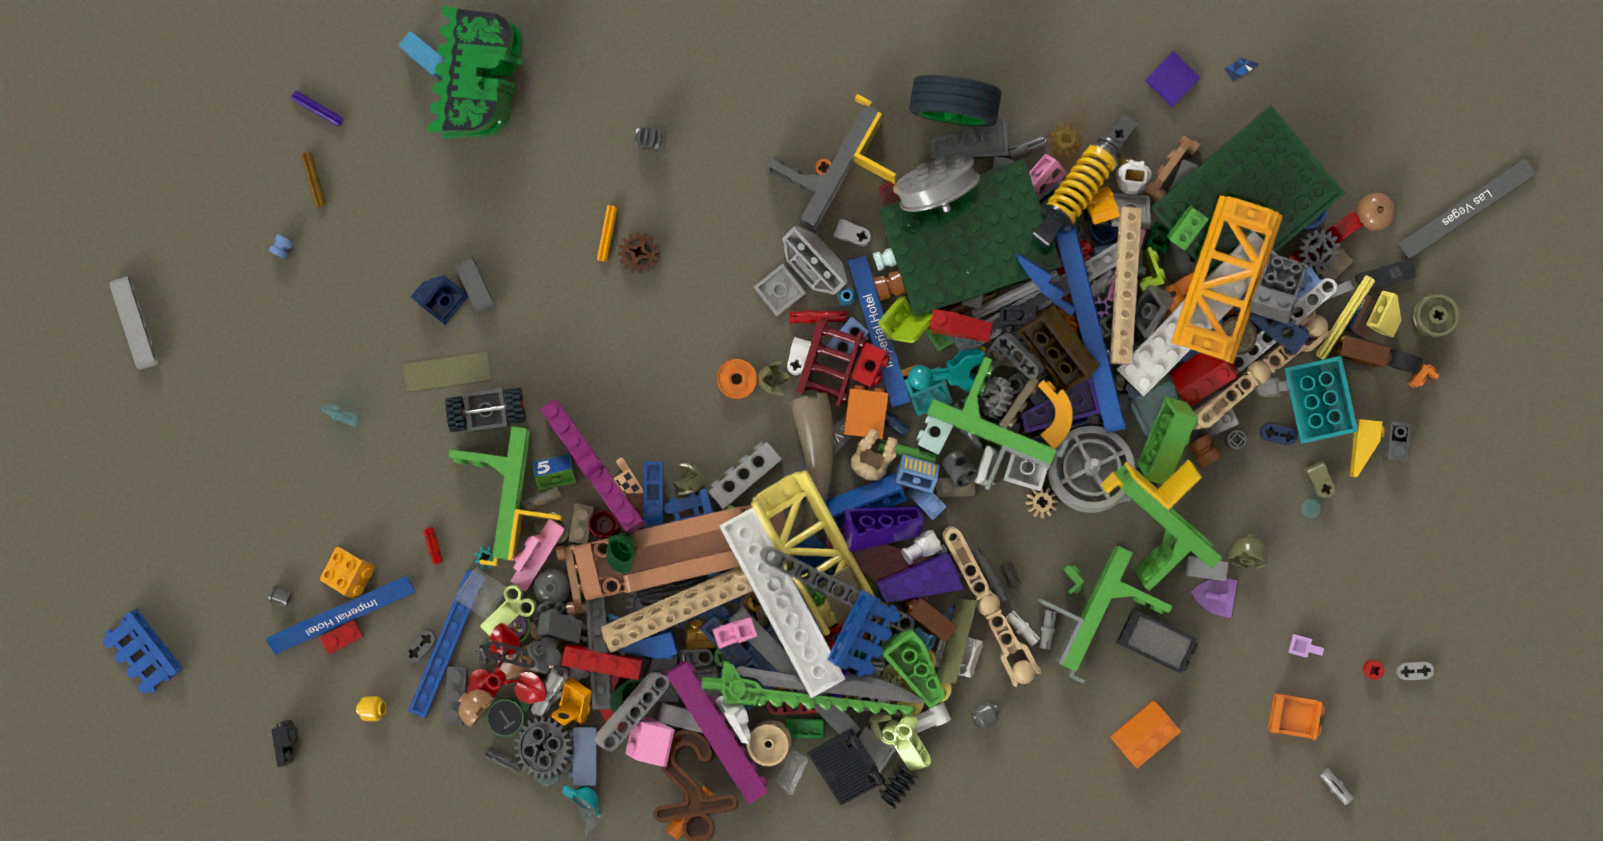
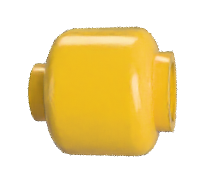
(371, 708)

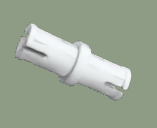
(1022, 628)

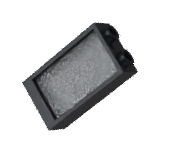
(1157, 641)

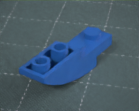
(653, 494)

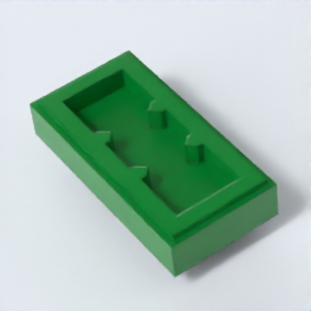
(806, 727)

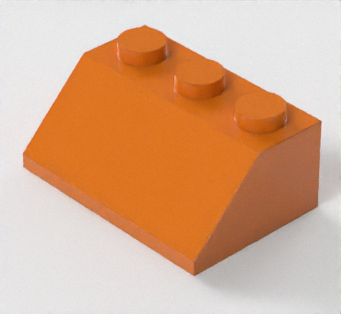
(1145, 734)

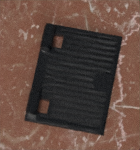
(846, 766)

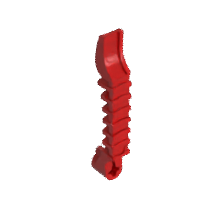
(1341, 230)

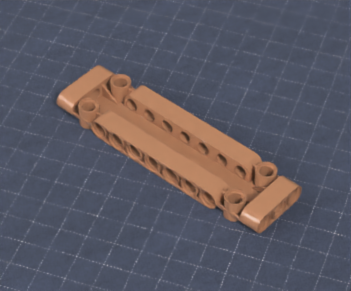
(665, 554)

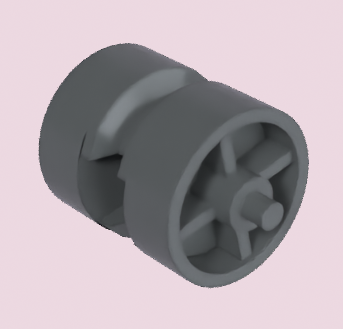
(959, 469)

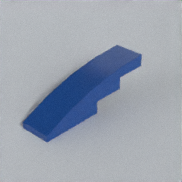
(1041, 279)

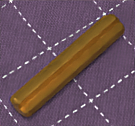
(313, 179)

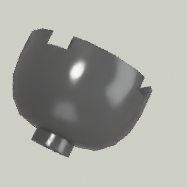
(552, 585)

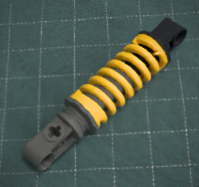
(1083, 181)

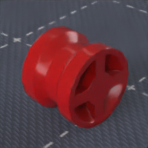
(1369, 669)

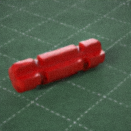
(433, 545)

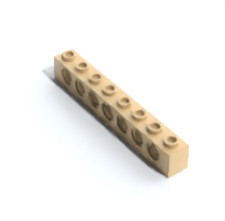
(1125, 285)
(675, 609)

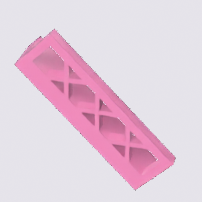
(1042, 173)

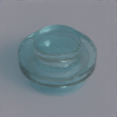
(1310, 508)

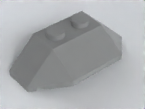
(814, 261)

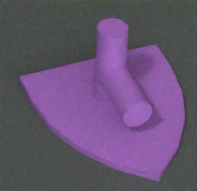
(1216, 596)

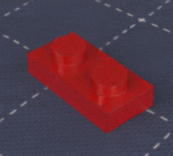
(341, 637)

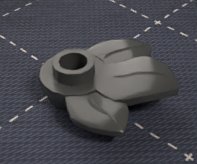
(547, 653)

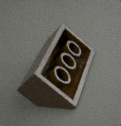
(1058, 348)

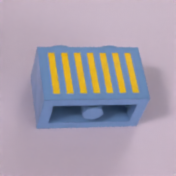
(917, 473)

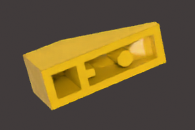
(1364, 443)

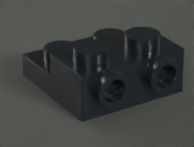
(284, 736)

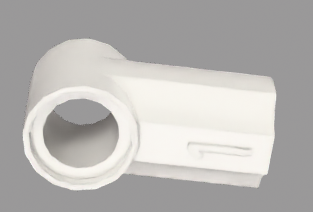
(932, 717)

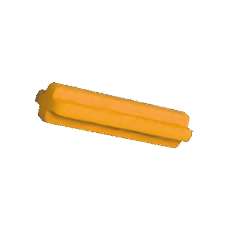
(607, 232)

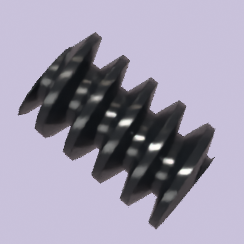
(898, 786)

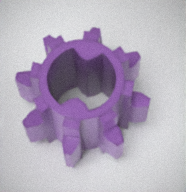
(1105, 312)

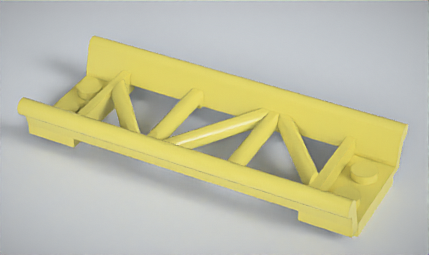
(791, 492)

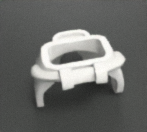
(1130, 186)

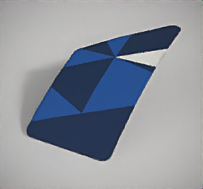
(1239, 68)

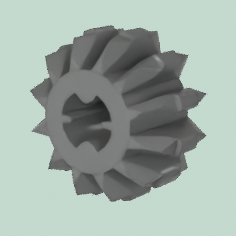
(649, 139)

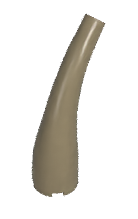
(816, 436)

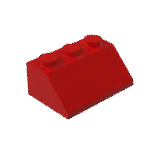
(1201, 377)

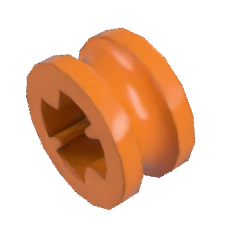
(818, 164)

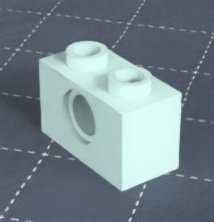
(931, 443)

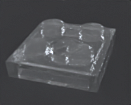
(481, 593)

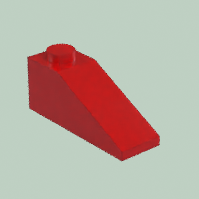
(960, 326)

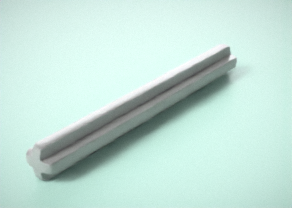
(1010, 297)

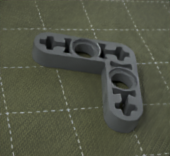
(1005, 352)

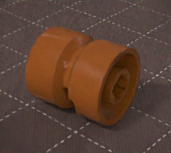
(889, 285)
(1205, 450)

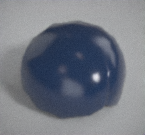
(1103, 232)

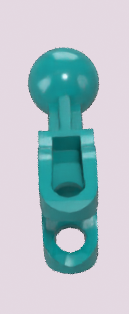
(956, 371)

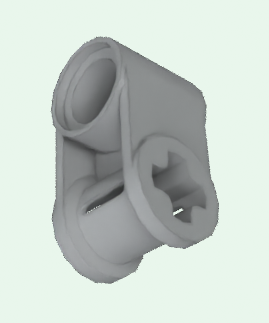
(848, 232)

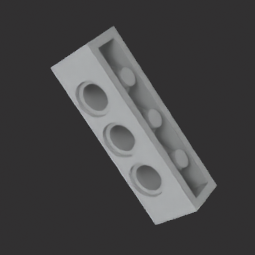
(770, 458)

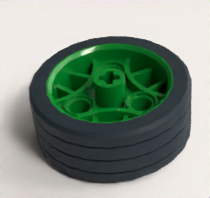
(955, 100)

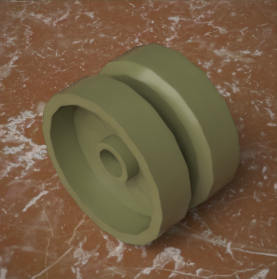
(1446, 313)

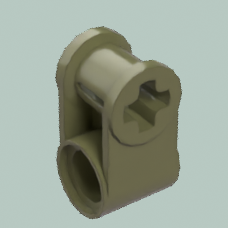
(1319, 475)

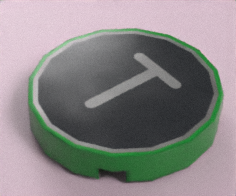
(505, 717)

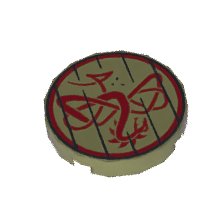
(1249, 337)

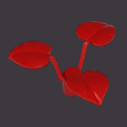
(529, 687)

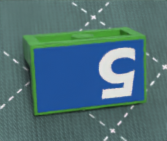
(554, 472)

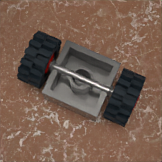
(485, 410)

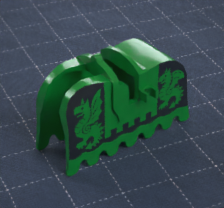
(476, 50)

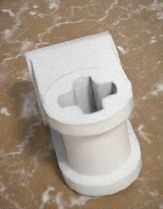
(798, 353)

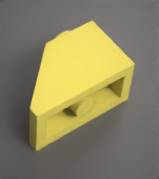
(1385, 315)

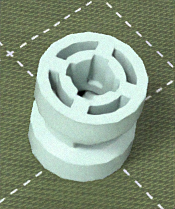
(885, 259)

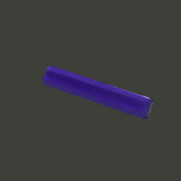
(317, 108)

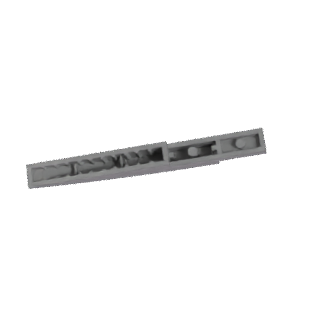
(1095, 266)

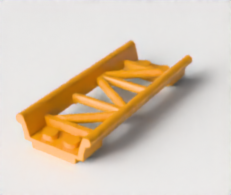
(1237, 214)

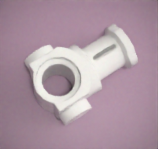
(924, 545)

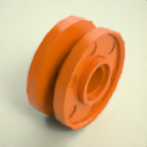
(745, 370)

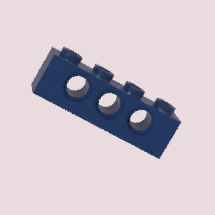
(1291, 344)

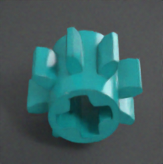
(480, 555)

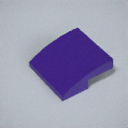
(1172, 79)

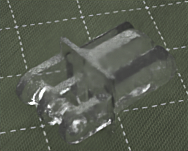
(1272, 388)

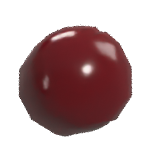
(603, 524)

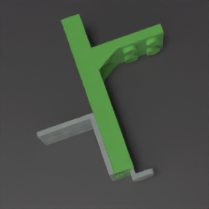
(970, 421)
(1085, 626)

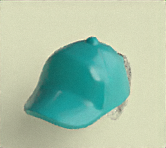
(587, 805)

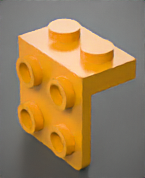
(347, 573)

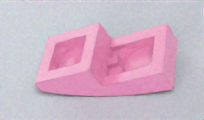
(734, 632)

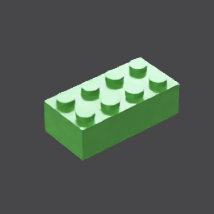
(1167, 440)

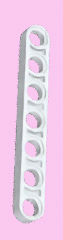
(1307, 309)

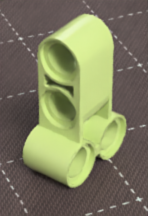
(508, 610)
(907, 742)

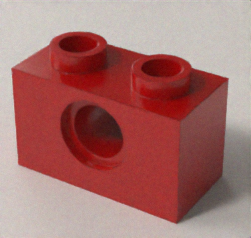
(861, 371)

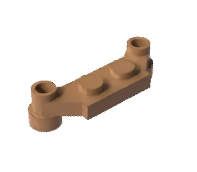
(1185, 146)
(567, 553)

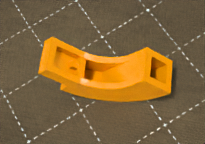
(1063, 415)

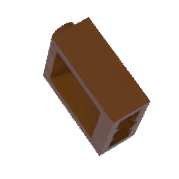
(1362, 352)
(929, 618)

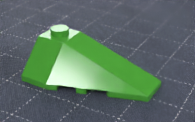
(911, 660)

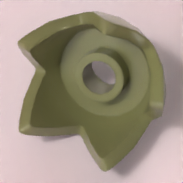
(771, 377)
(692, 481)
(879, 721)

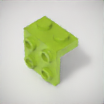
(900, 322)

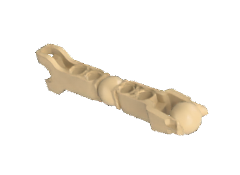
(1259, 372)
(989, 606)

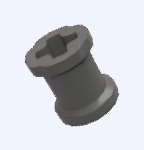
(279, 596)

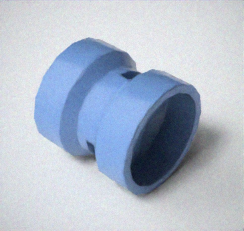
(281, 246)

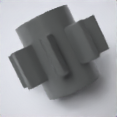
(481, 656)

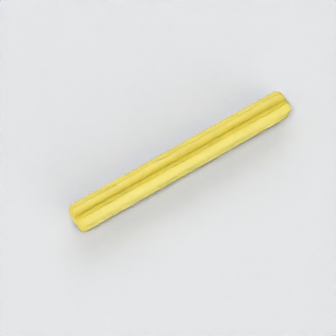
(1345, 317)

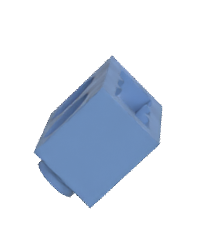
(851, 323)

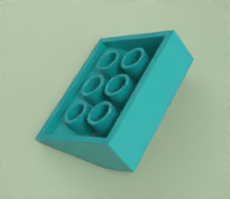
(1321, 399)

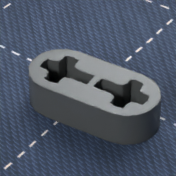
(417, 642)

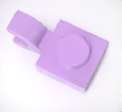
(1302, 646)

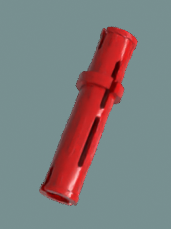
(812, 316)

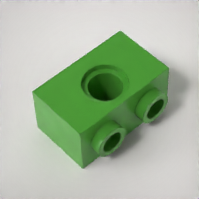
(1187, 227)

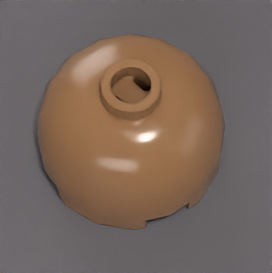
(1368, 210)
(473, 706)

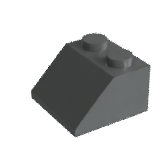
(1151, 309)

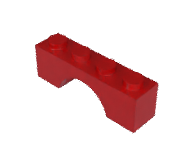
(605, 663)

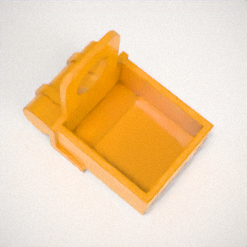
(1102, 206)
(574, 702)

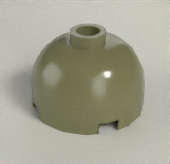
(1248, 551)

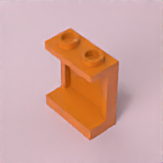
(865, 411)
(1295, 716)

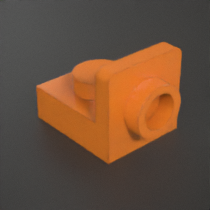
(1420, 378)

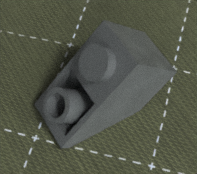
(1397, 442)

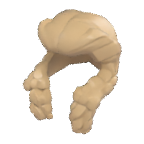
(870, 464)

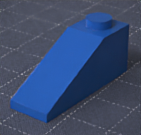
(659, 645)

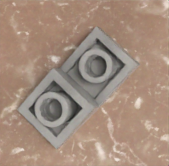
(1197, 568)

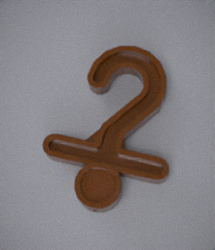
(696, 802)

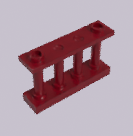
(817, 347)

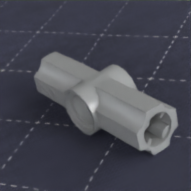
(553, 686)

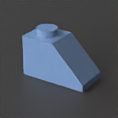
(927, 502)

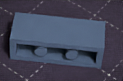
(585, 756)

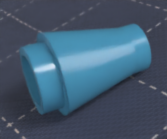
(846, 302)

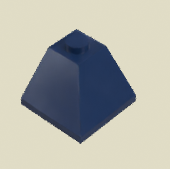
(440, 297)

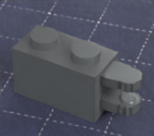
(562, 627)

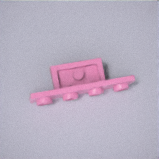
(536, 553)

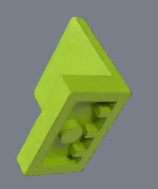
(1157, 275)

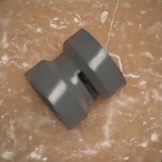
(1233, 441)

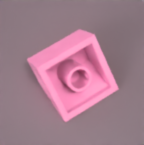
(650, 742)

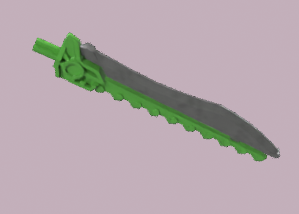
(748, 692)

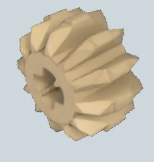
(1037, 507)

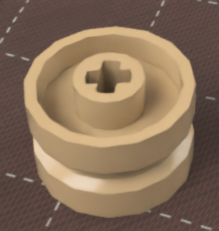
(777, 734)

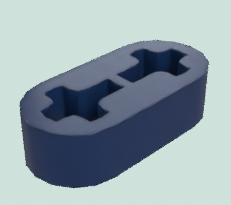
(1277, 438)

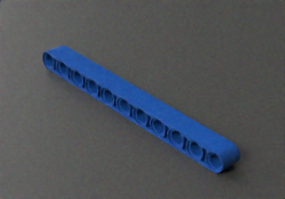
(1091, 329)

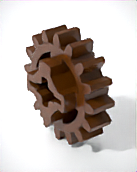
(641, 244)

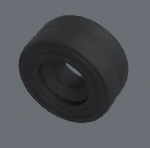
(1405, 361)

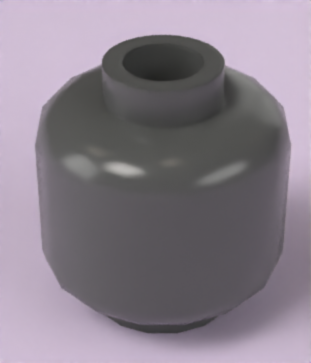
(985, 714)

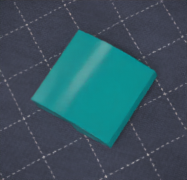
(923, 398)

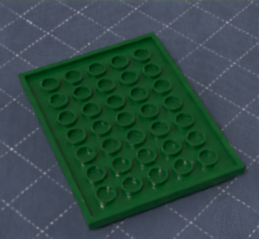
(1260, 166)
(972, 244)

